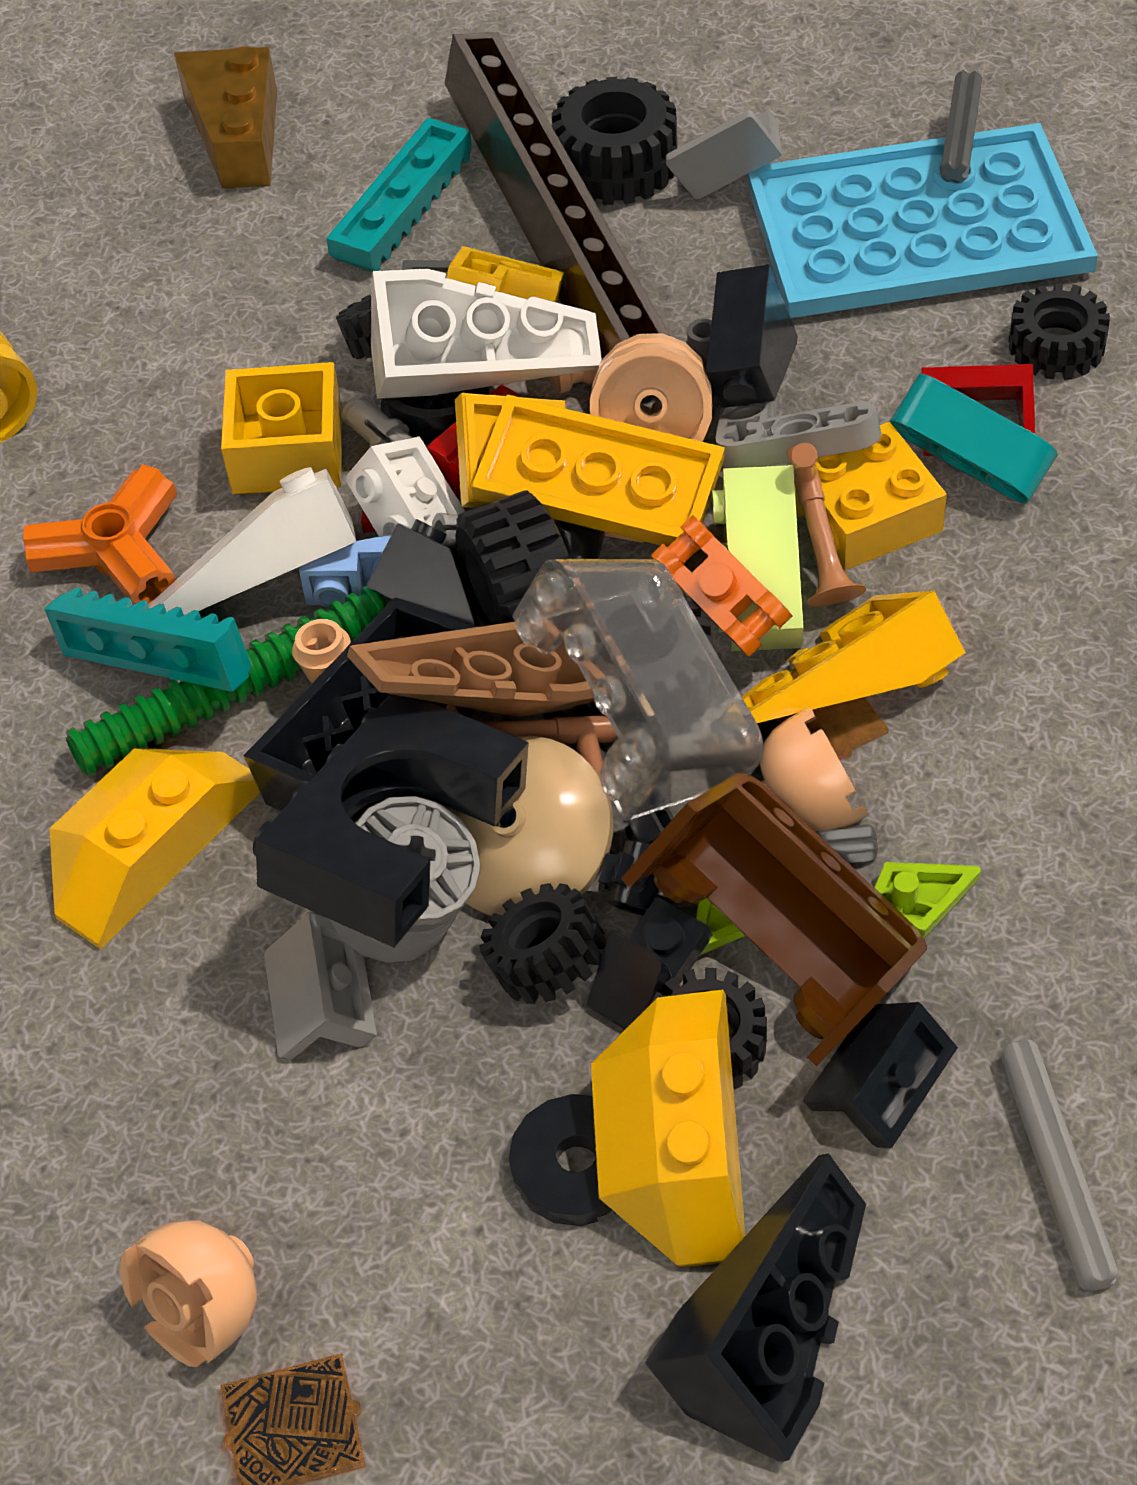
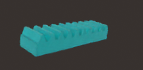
(400, 195)
(150, 639)

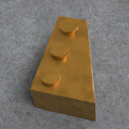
(233, 110)

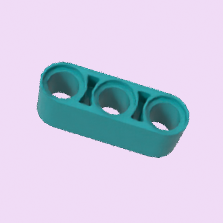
(973, 438)

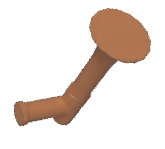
(833, 583)
(581, 730)

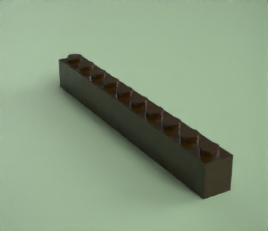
(546, 189)

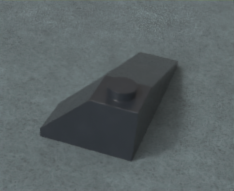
(754, 1328)

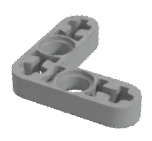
(761, 439)

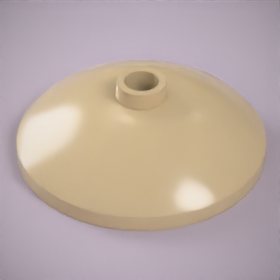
(557, 833)

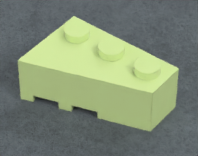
(763, 536)

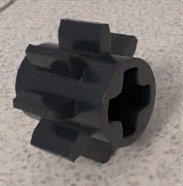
(633, 899)

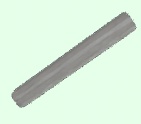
(1059, 1166)

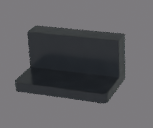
(884, 1070)

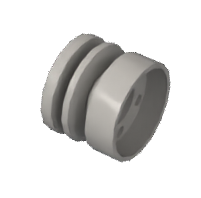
(454, 871)

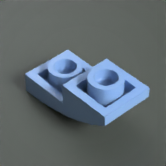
(341, 571)

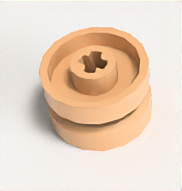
(658, 368)

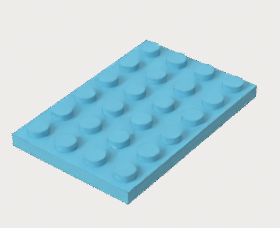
(893, 230)

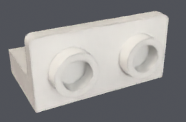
(400, 485)

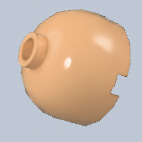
(808, 775)
(194, 1287)

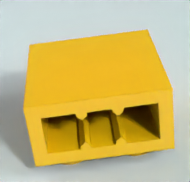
(878, 499)

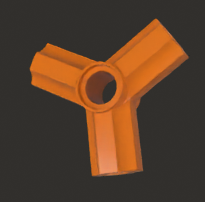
(111, 538)

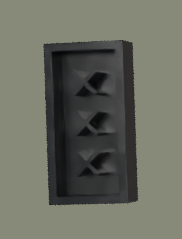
(333, 707)

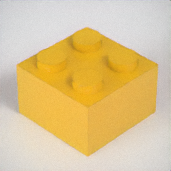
(280, 424)

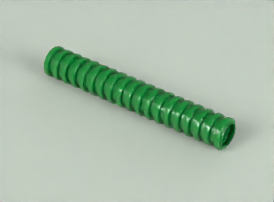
(186, 702)

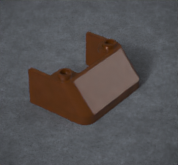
(787, 898)

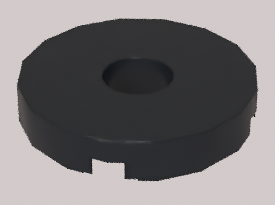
(534, 1165)

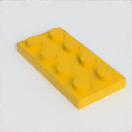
(598, 470)

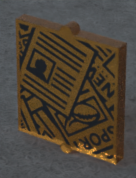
(293, 1424)

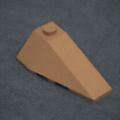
(475, 670)

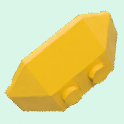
(139, 833)
(672, 1129)

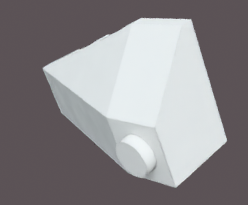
(459, 336)
(279, 535)

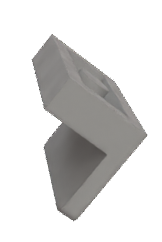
(726, 153)
(317, 988)

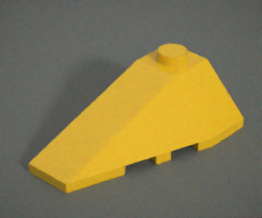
(868, 651)

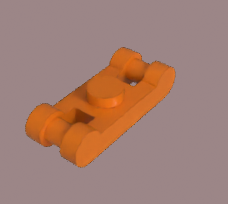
(722, 586)

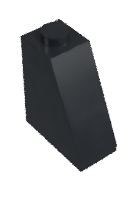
(749, 337)

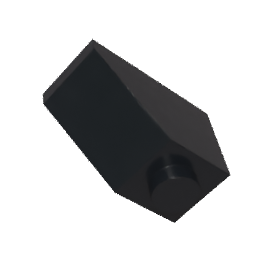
(423, 573)

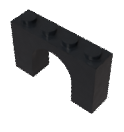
(400, 749)

